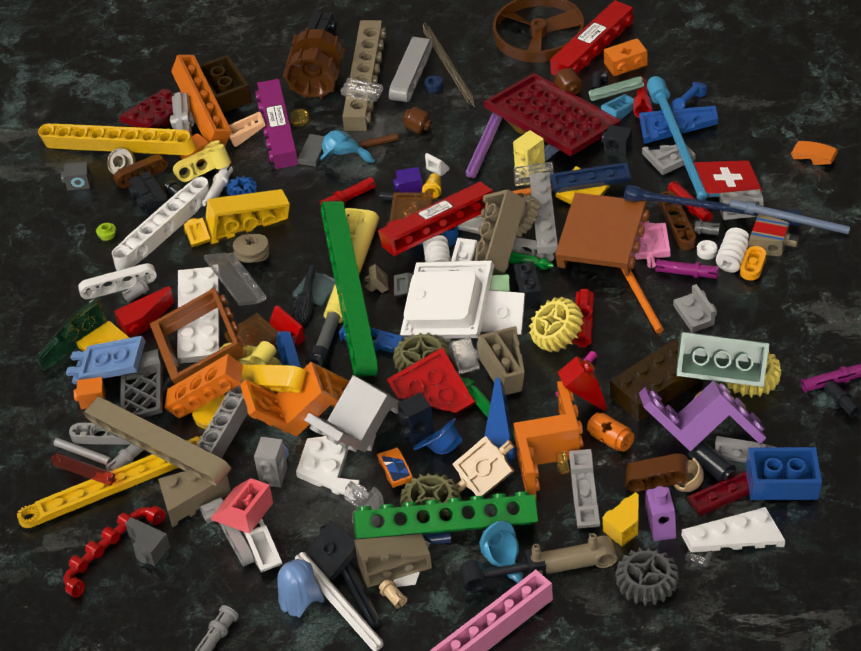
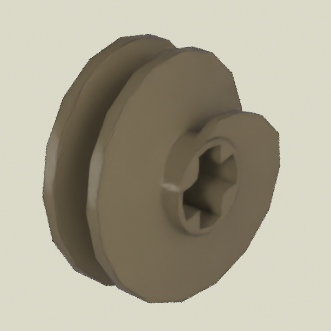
(251, 248)

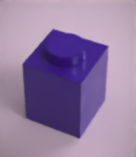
(408, 181)

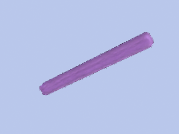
(483, 145)

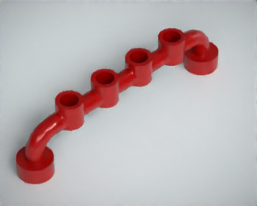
(74, 585)

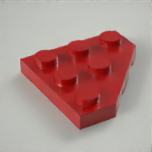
(436, 381)

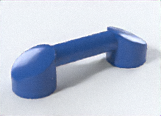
(698, 89)

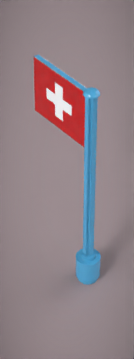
(707, 177)

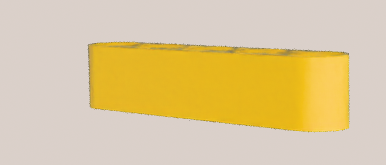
(275, 377)

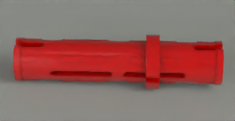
(352, 191)
(701, 213)

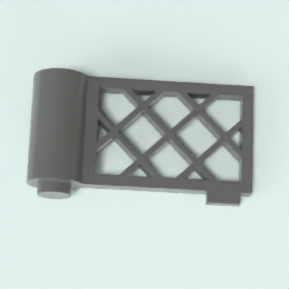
(150, 363)

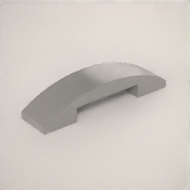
(584, 488)

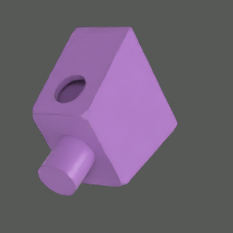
(658, 505)

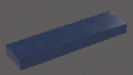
(590, 177)

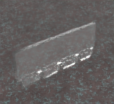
(235, 278)

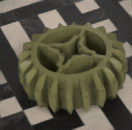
(411, 349)
(430, 488)

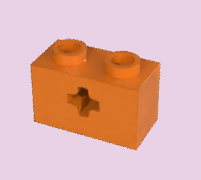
(625, 57)

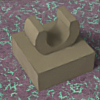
(376, 279)

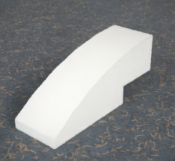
(262, 547)

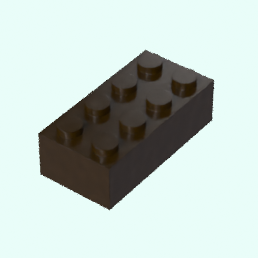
(655, 373)

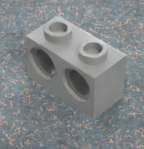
(744, 196)

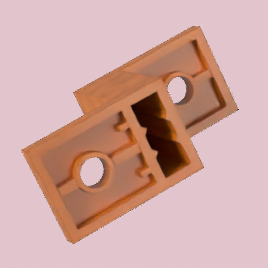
(290, 409)
(543, 438)

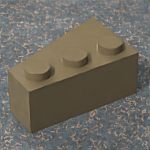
(502, 358)
(186, 493)
(391, 557)

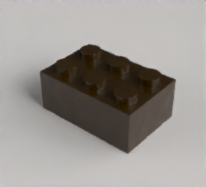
(226, 83)

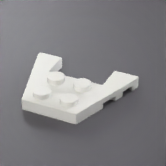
(323, 463)

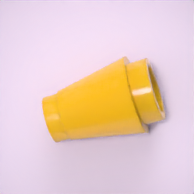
(433, 185)

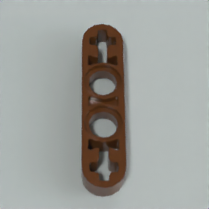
(680, 219)

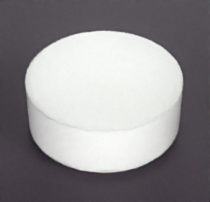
(707, 249)

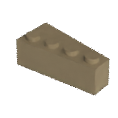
(499, 228)

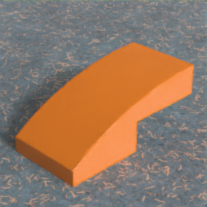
(817, 152)

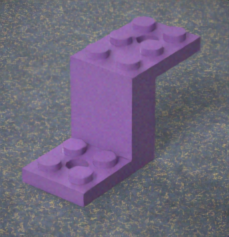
(702, 414)

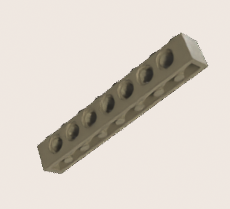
(364, 68)

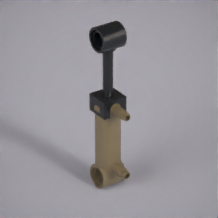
(597, 552)

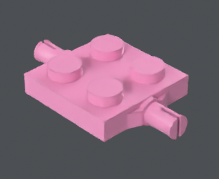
(654, 243)

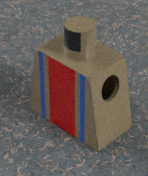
(772, 235)

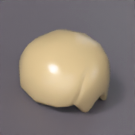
(694, 477)

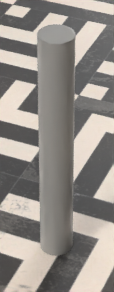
(82, 451)

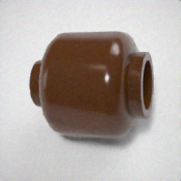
(568, 81)
(416, 120)

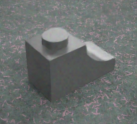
(149, 542)

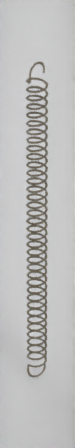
(447, 67)

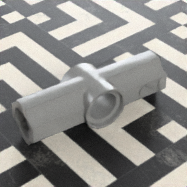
(182, 117)

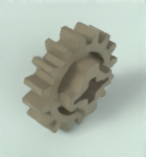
(529, 215)

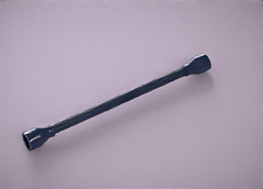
(634, 194)

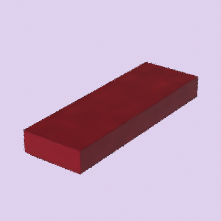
(719, 494)

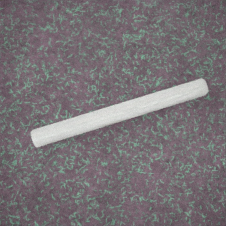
(344, 606)

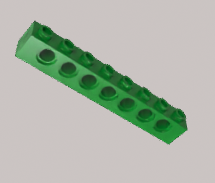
(525, 515)

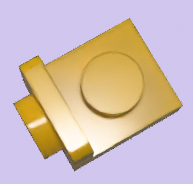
(196, 232)

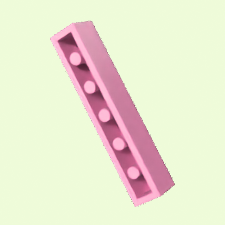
(501, 616)

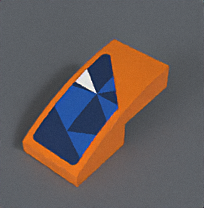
(395, 467)

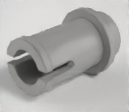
(135, 291)

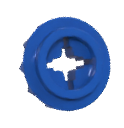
(248, 184)

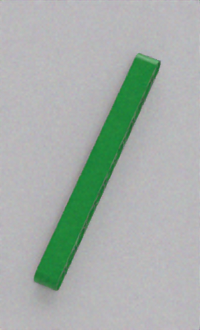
(349, 289)

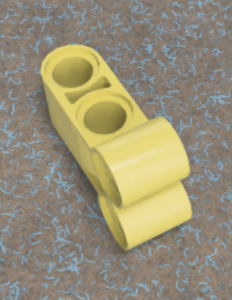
(213, 155)
(259, 355)

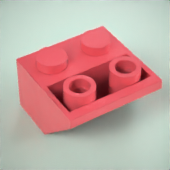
(245, 505)

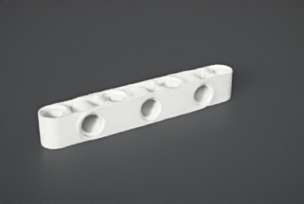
(160, 224)

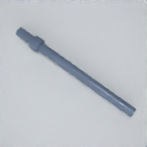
(751, 208)

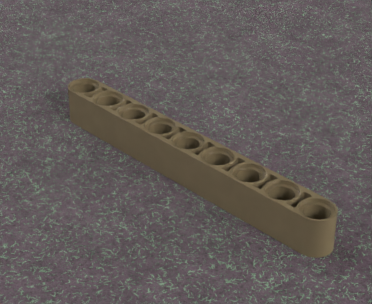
(157, 441)

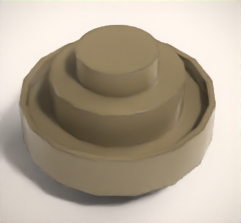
(119, 159)

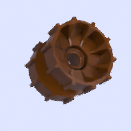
(314, 63)

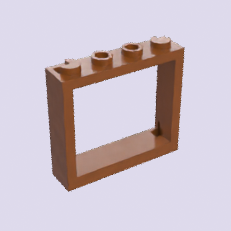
(186, 314)

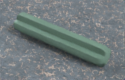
(616, 88)

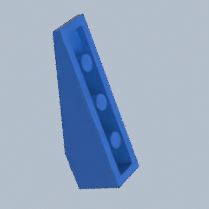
(499, 422)

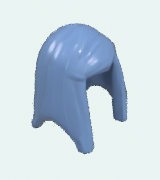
(297, 587)

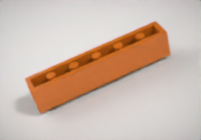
(202, 100)

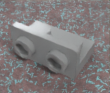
(696, 310)

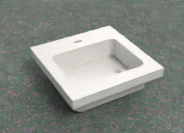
(447, 299)

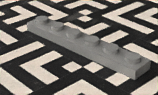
(545, 223)

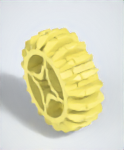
(556, 324)
(772, 379)

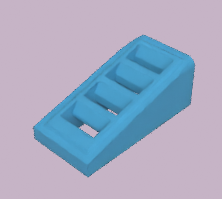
(617, 107)

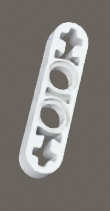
(117, 279)

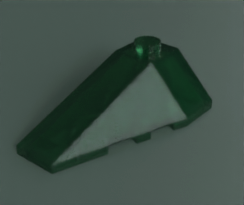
(76, 327)

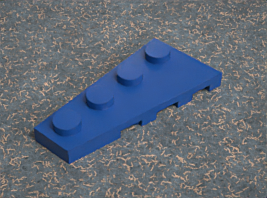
(655, 126)

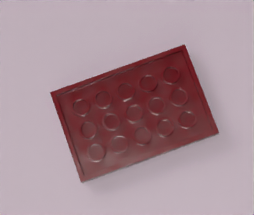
(551, 113)

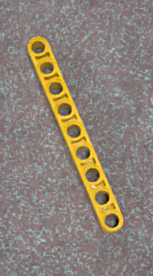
(111, 138)

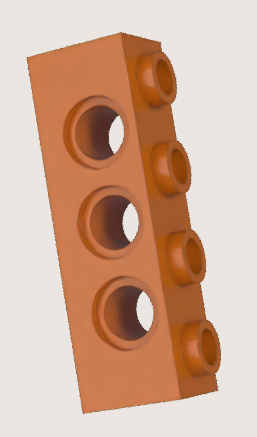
(203, 386)

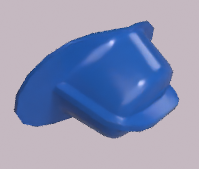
(443, 440)

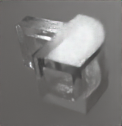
(464, 356)
(360, 497)

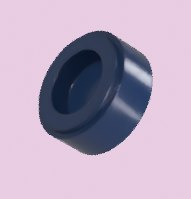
(433, 83)

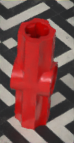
(585, 302)

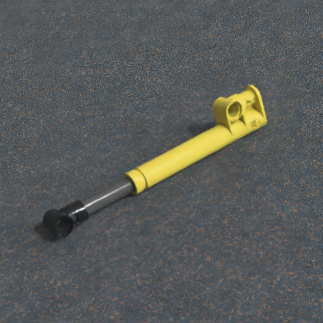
(362, 229)

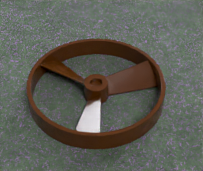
(539, 27)

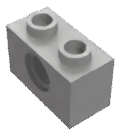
(271, 461)

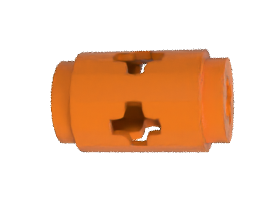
(610, 432)

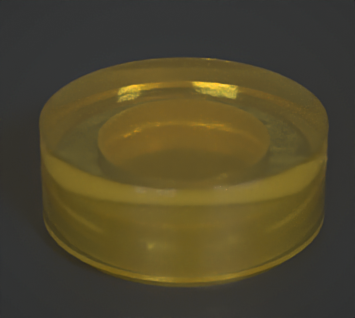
(299, 117)
(562, 462)

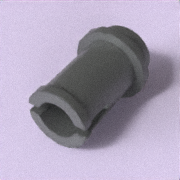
(706, 228)

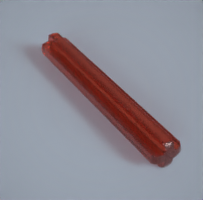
(83, 469)

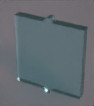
(320, 290)

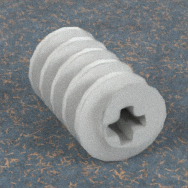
(437, 249)
(732, 250)

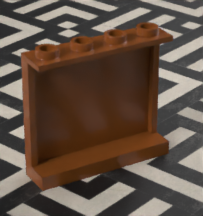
(602, 231)

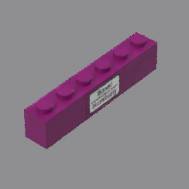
(277, 124)

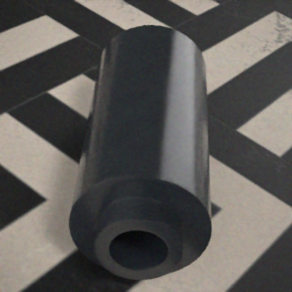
(713, 461)

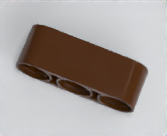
(656, 472)

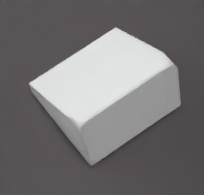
(435, 165)

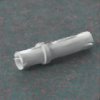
(219, 182)

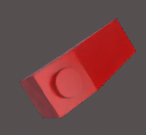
(138, 315)
(581, 380)

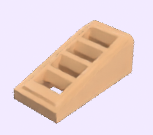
(246, 128)

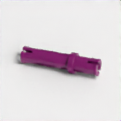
(696, 270)
(843, 375)

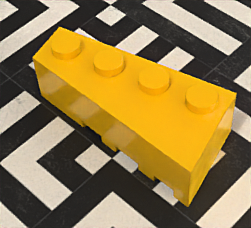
(244, 212)

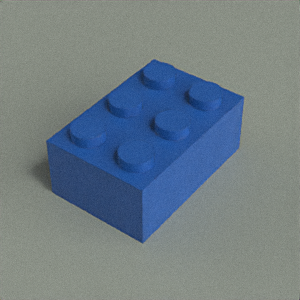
(783, 473)

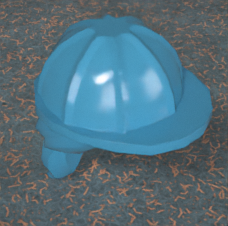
(341, 143)
(501, 546)

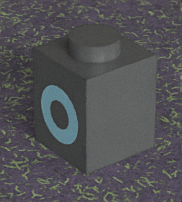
(76, 176)

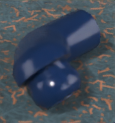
(438, 538)

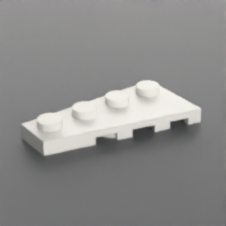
(745, 529)

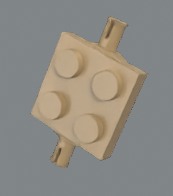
(483, 466)

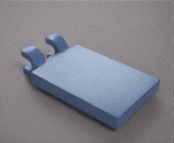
(107, 359)

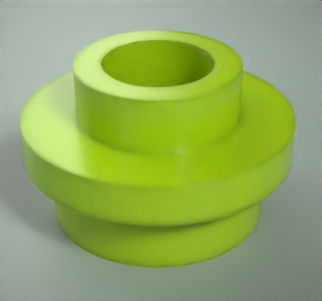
(106, 231)

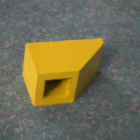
(623, 520)

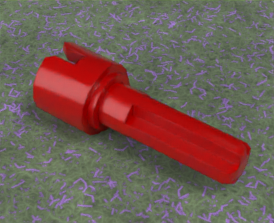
(642, 101)

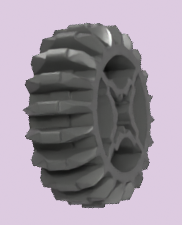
(647, 581)

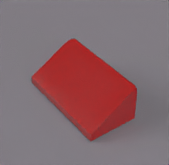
(284, 322)

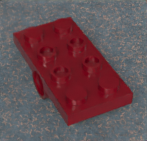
(151, 112)

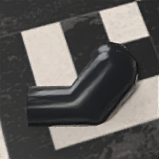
(597, 77)

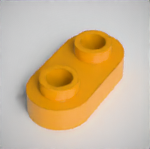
(753, 263)

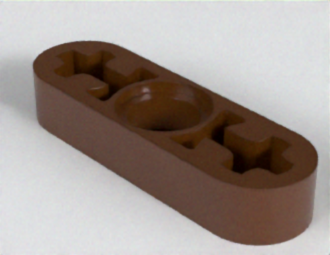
(133, 168)

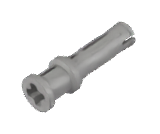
(218, 628)

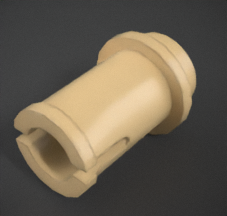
(389, 589)

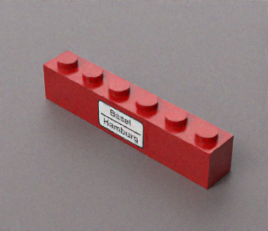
(593, 38)
(434, 219)

